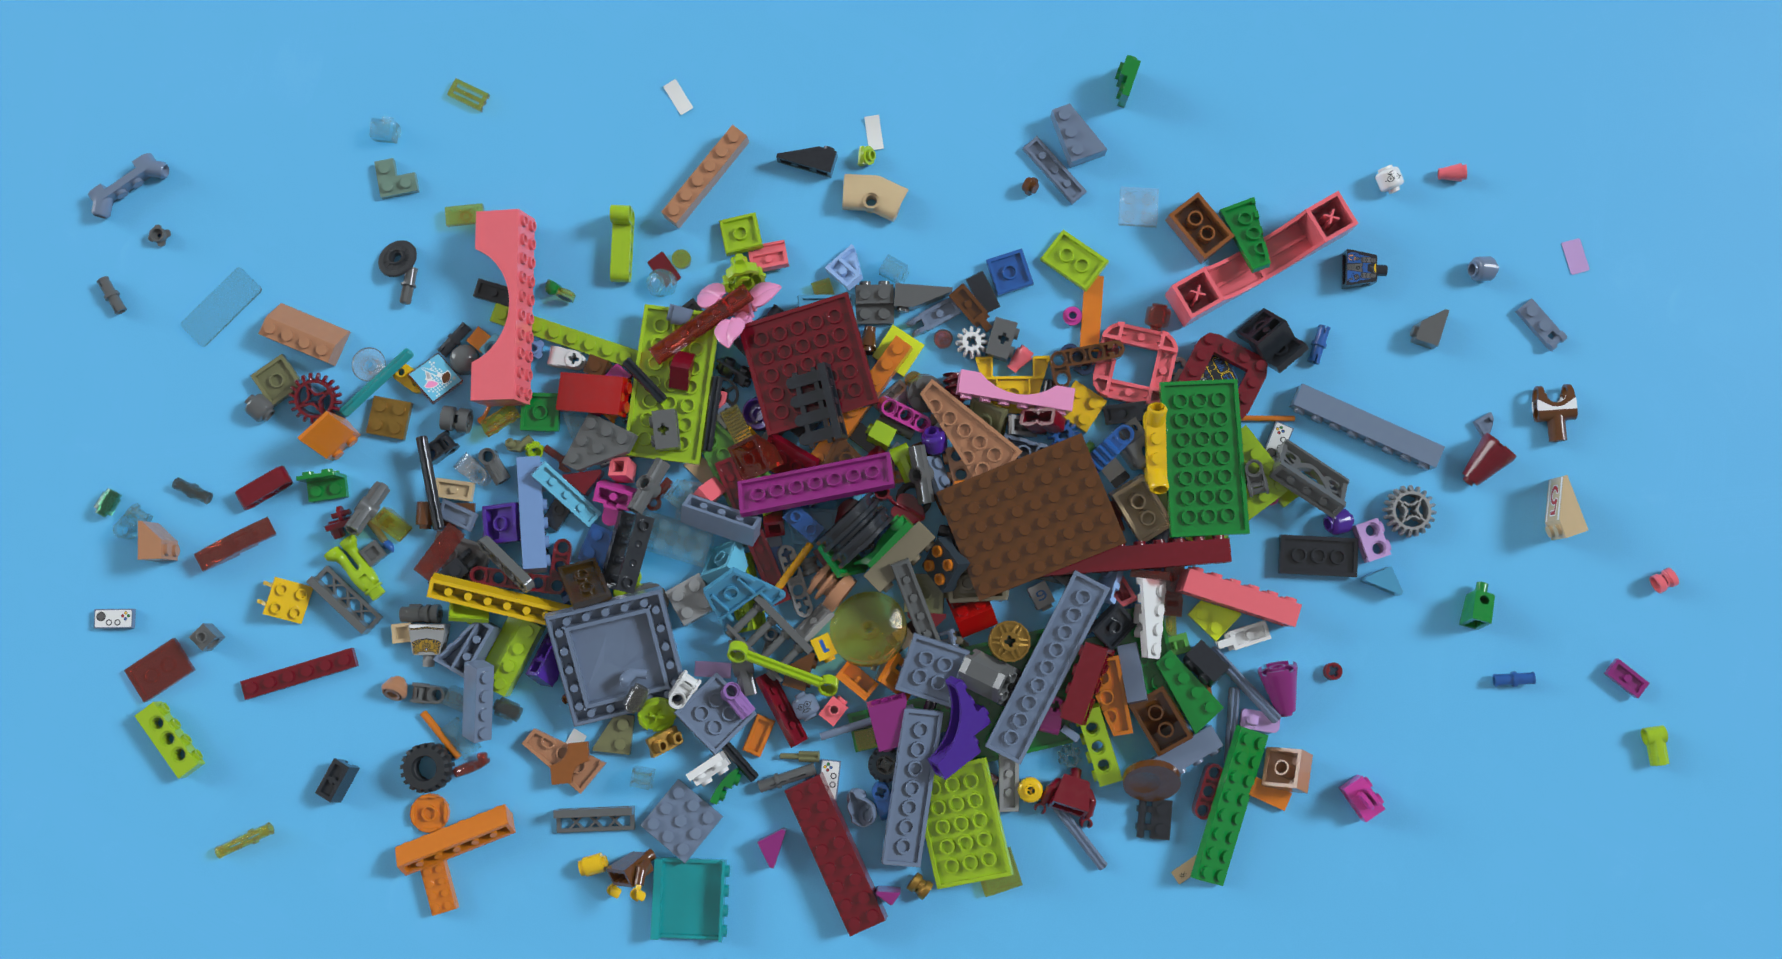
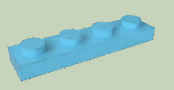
(566, 494)

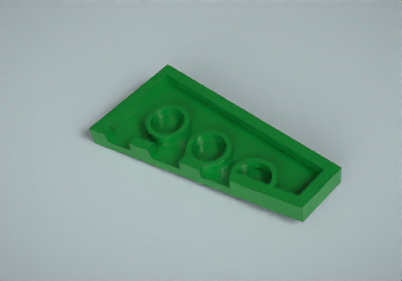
(1193, 698)

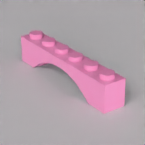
(975, 385)

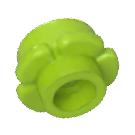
(530, 446)

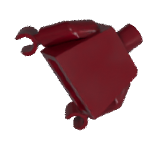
(1070, 795)

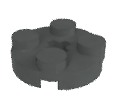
(914, 389)

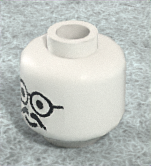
(1389, 179)

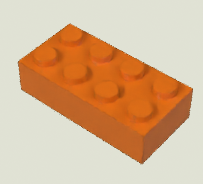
(439, 888)

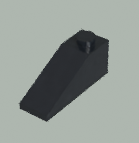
(814, 159)

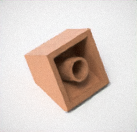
(156, 543)
(1287, 769)

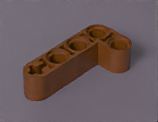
(1087, 359)

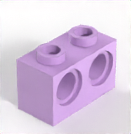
(1366, 542)

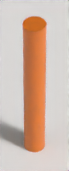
(437, 730)

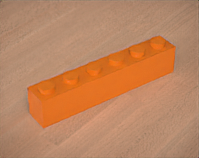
(454, 840)

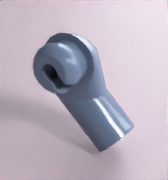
(630, 674)

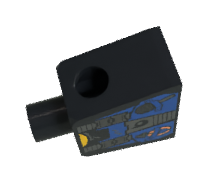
(1360, 269)

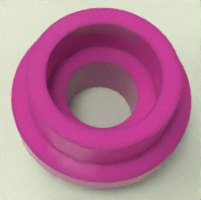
(1068, 320)

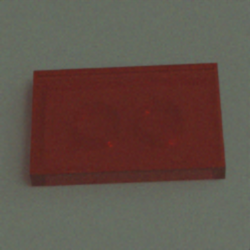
(159, 670)

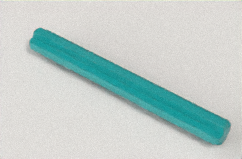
(376, 382)

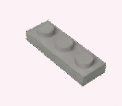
(1008, 785)

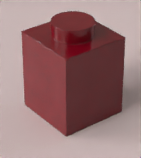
(774, 524)

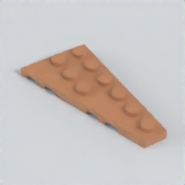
(973, 438)

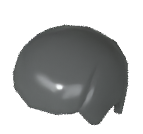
(462, 358)

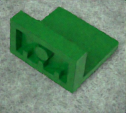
(325, 485)

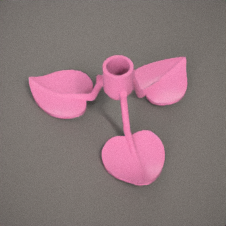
(730, 329)

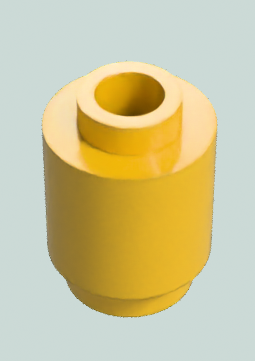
(593, 864)

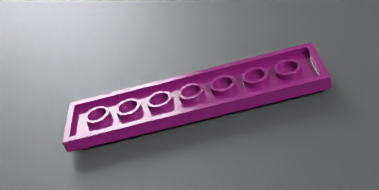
(815, 484)

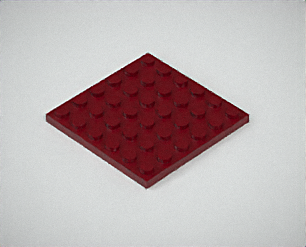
(799, 341)

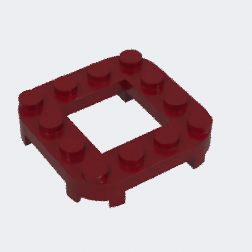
(1233, 353)

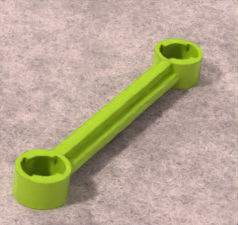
(745, 654)

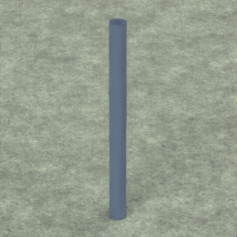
(848, 728)

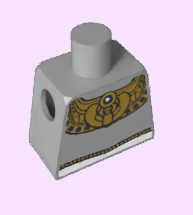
(428, 641)

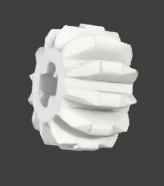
(963, 343)

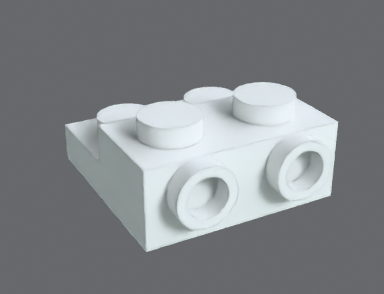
(704, 772)

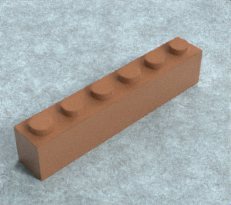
(705, 176)

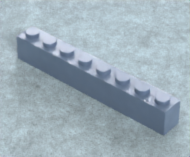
(1366, 427)

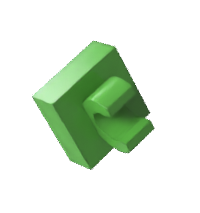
(1179, 644)

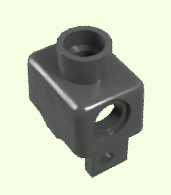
(1133, 451)

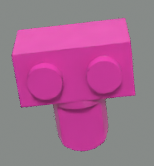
(614, 498)
(1362, 797)

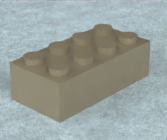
(909, 546)

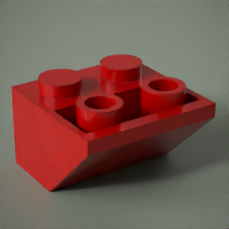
(972, 616)

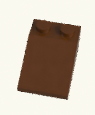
(1161, 721)

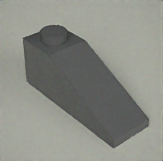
(916, 296)

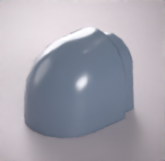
(678, 315)

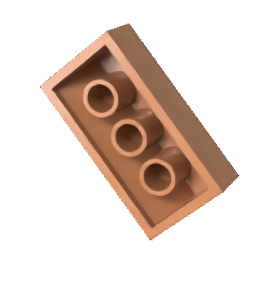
(305, 333)

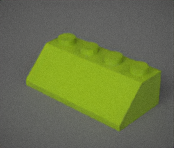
(512, 652)

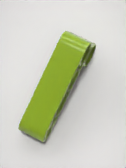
(622, 242)

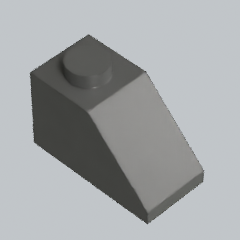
(1429, 331)

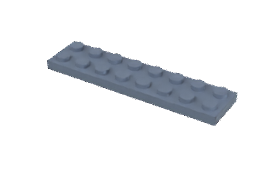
(911, 788)

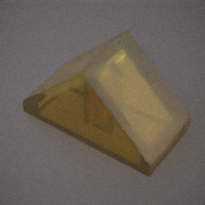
(391, 523)

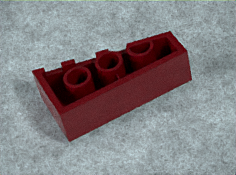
(1085, 682)

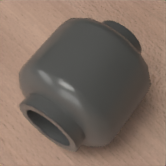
(259, 407)

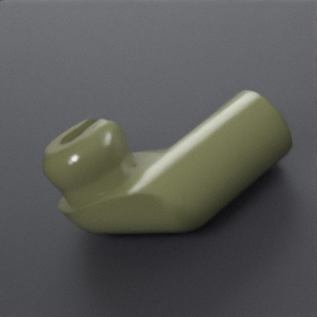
(516, 445)

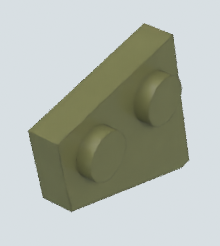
(617, 736)

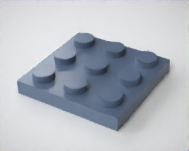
(927, 668)
(712, 717)
(681, 821)

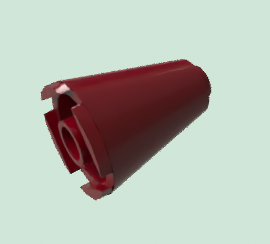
(1487, 460)

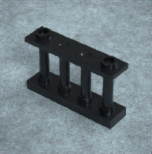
(627, 551)

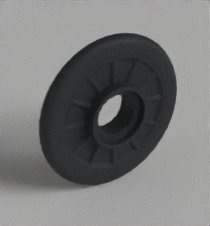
(387, 256)

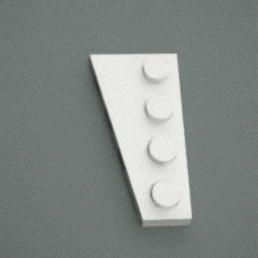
(1152, 604)

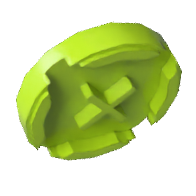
(656, 714)

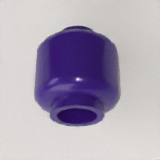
(934, 440)
(1340, 524)

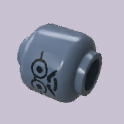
(805, 706)

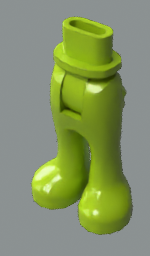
(363, 577)

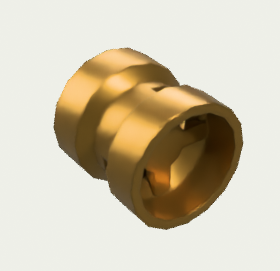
(920, 886)

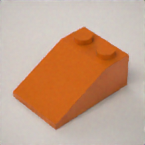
(330, 435)

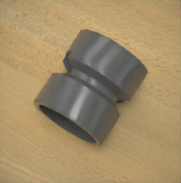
(456, 419)

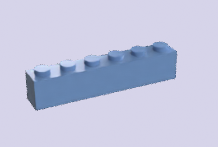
(532, 517)

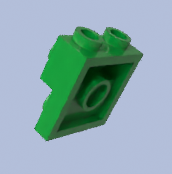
(1126, 75)

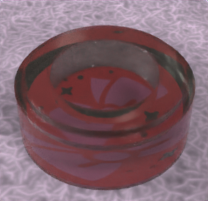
(943, 338)

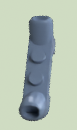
(104, 197)

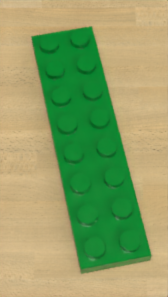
(1229, 806)

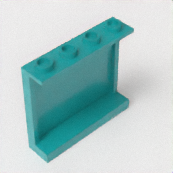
(689, 898)

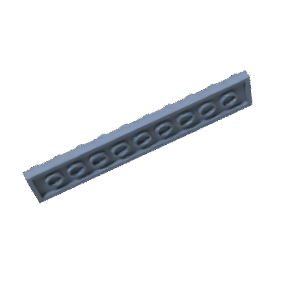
(1047, 667)

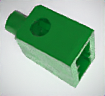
(1478, 607)

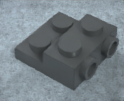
(874, 303)

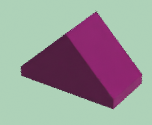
(771, 846)

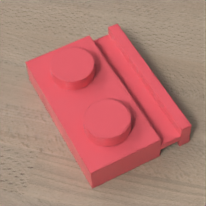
(770, 257)

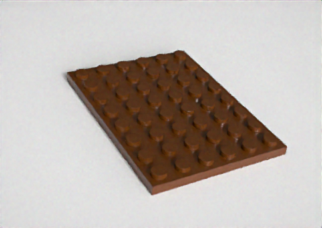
(1031, 517)

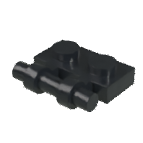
(1159, 822)

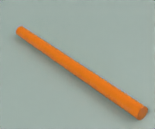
(1268, 418)

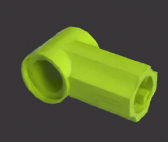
(901, 458)
(1656, 739)

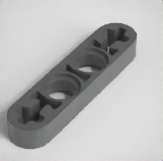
(506, 564)

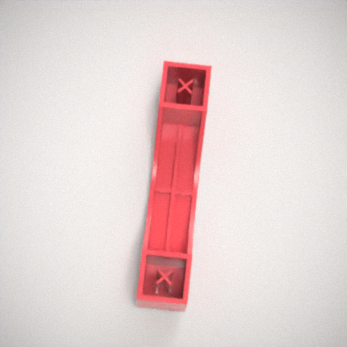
(1286, 246)
(505, 370)

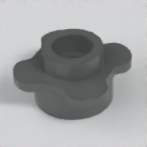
(154, 232)

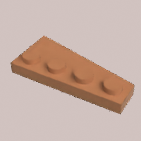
(552, 750)

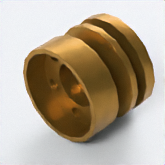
(1003, 651)

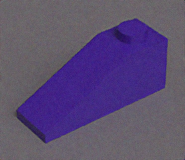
(544, 665)

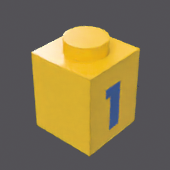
(824, 648)

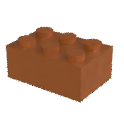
(1199, 228)

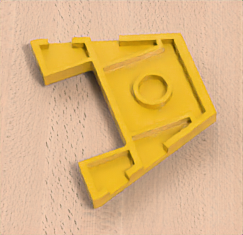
(1015, 384)

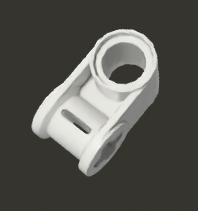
(562, 358)
(684, 686)

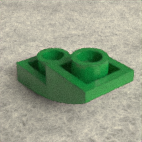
(729, 781)

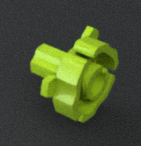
(742, 273)

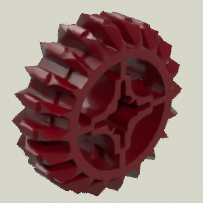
(306, 382)

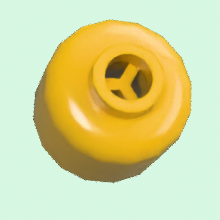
(1023, 786)

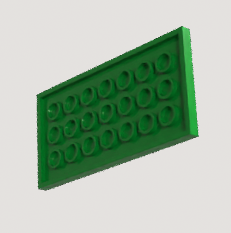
(1204, 458)

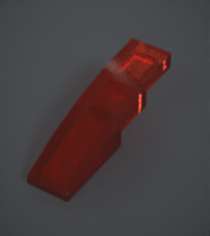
(234, 544)

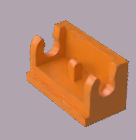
(857, 680)

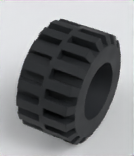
(411, 767)

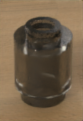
(636, 698)
(507, 709)

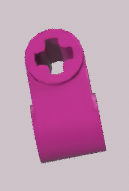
(1052, 720)

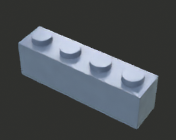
(720, 520)
(478, 700)
(1192, 751)

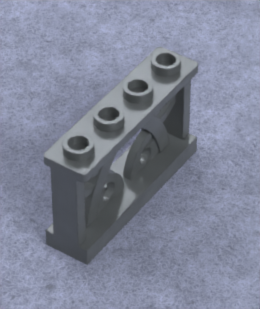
(1325, 495)

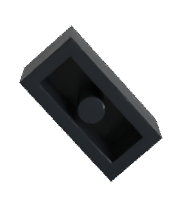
(1205, 664)

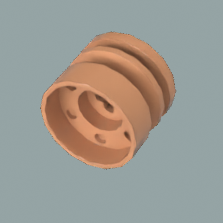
(832, 587)

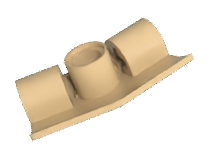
(861, 188)

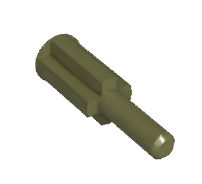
(803, 756)

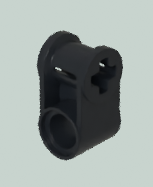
(441, 448)

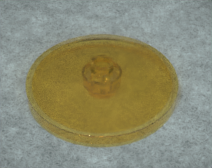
(863, 614)

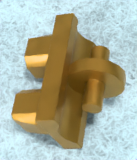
(664, 741)

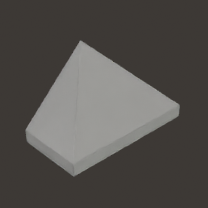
(896, 392)

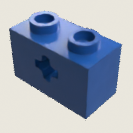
(804, 524)

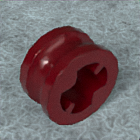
(1326, 670)

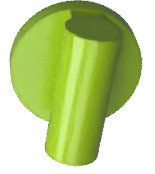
(866, 156)

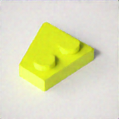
(1213, 618)

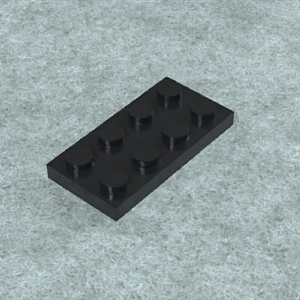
(1318, 555)

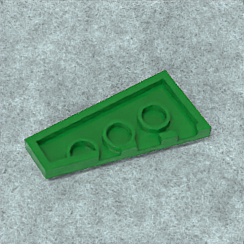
(1248, 234)

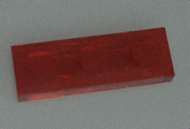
(439, 551)

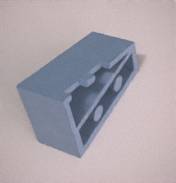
(1076, 137)
(471, 645)

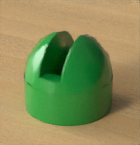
(551, 287)

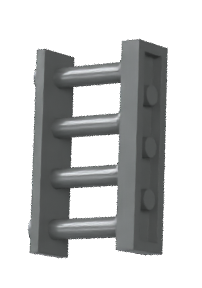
(773, 619)

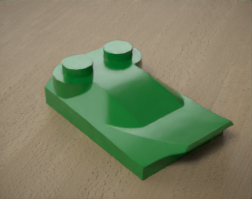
(898, 529)

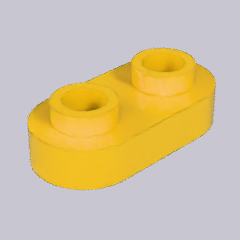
(404, 380)

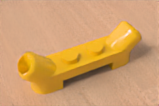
(1155, 448)

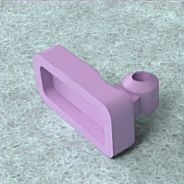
(1257, 721)

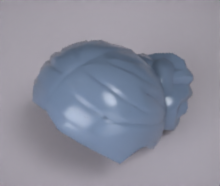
(861, 809)

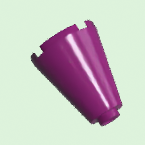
(1281, 685)

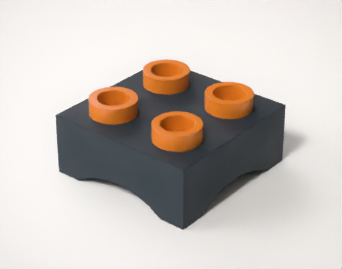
(945, 564)

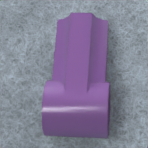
(739, 702)

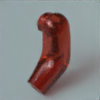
(471, 766)

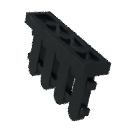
(819, 395)

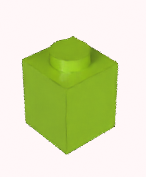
(880, 434)

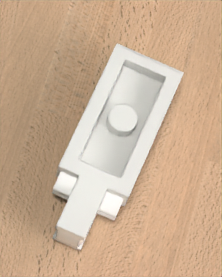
(1245, 636)

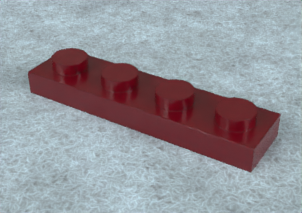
(782, 710)

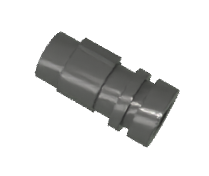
(421, 613)

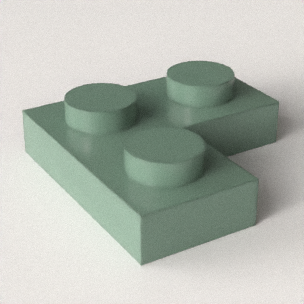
(394, 185)

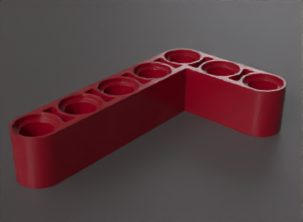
(547, 580)

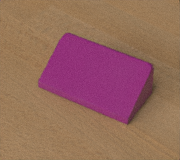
(888, 893)

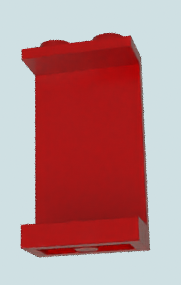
(594, 394)

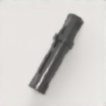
(779, 780)

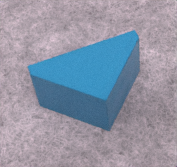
(1384, 580)

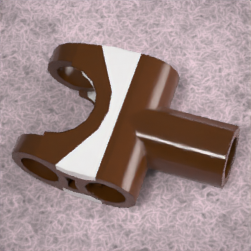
(1555, 412)

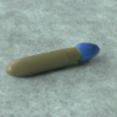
(387, 544)

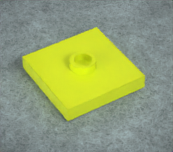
(916, 345)

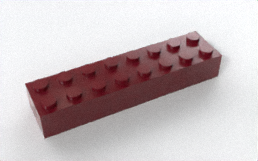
(836, 854)

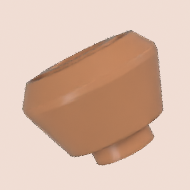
(395, 688)

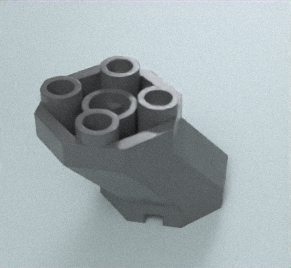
(989, 676)

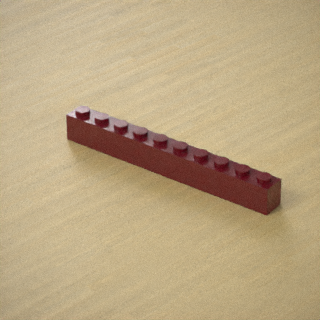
(1154, 555)

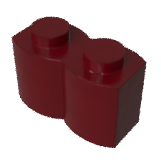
(1042, 420)

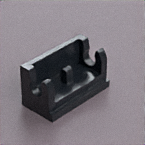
(337, 780)

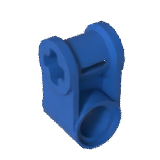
(882, 801)

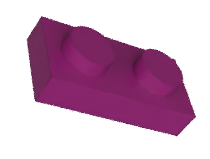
(1626, 678)

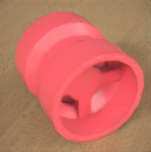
(1665, 579)

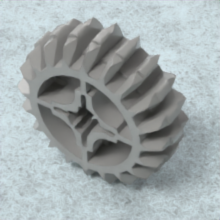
(1420, 499)

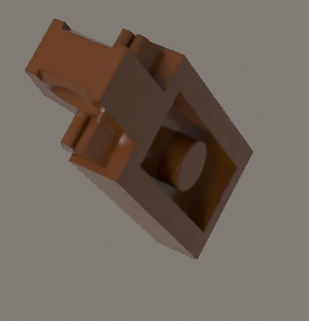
(970, 307)

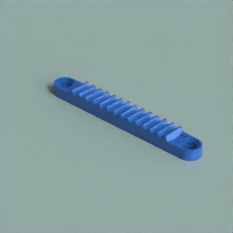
(1111, 447)

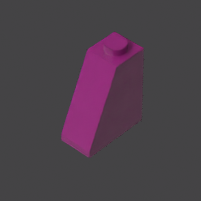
(886, 719)

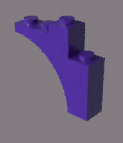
(959, 741)

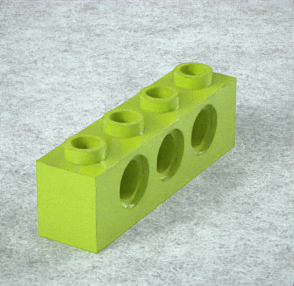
(149, 718)
(1111, 772)

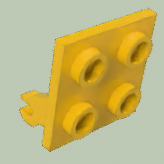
(286, 600)

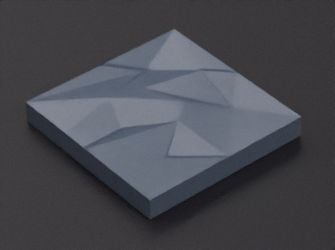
(603, 642)

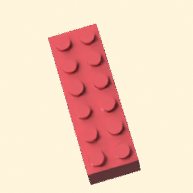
(1237, 597)

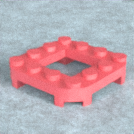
(1142, 338)

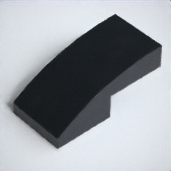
(982, 291)

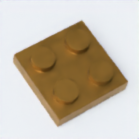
(389, 417)

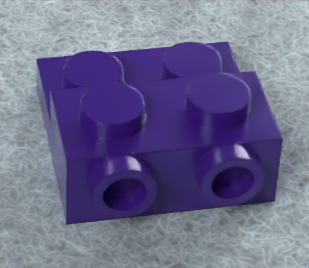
(502, 522)

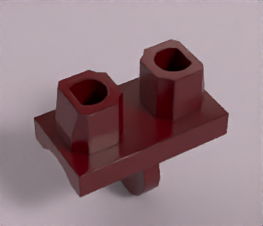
(336, 526)

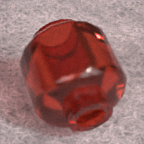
(1157, 316)

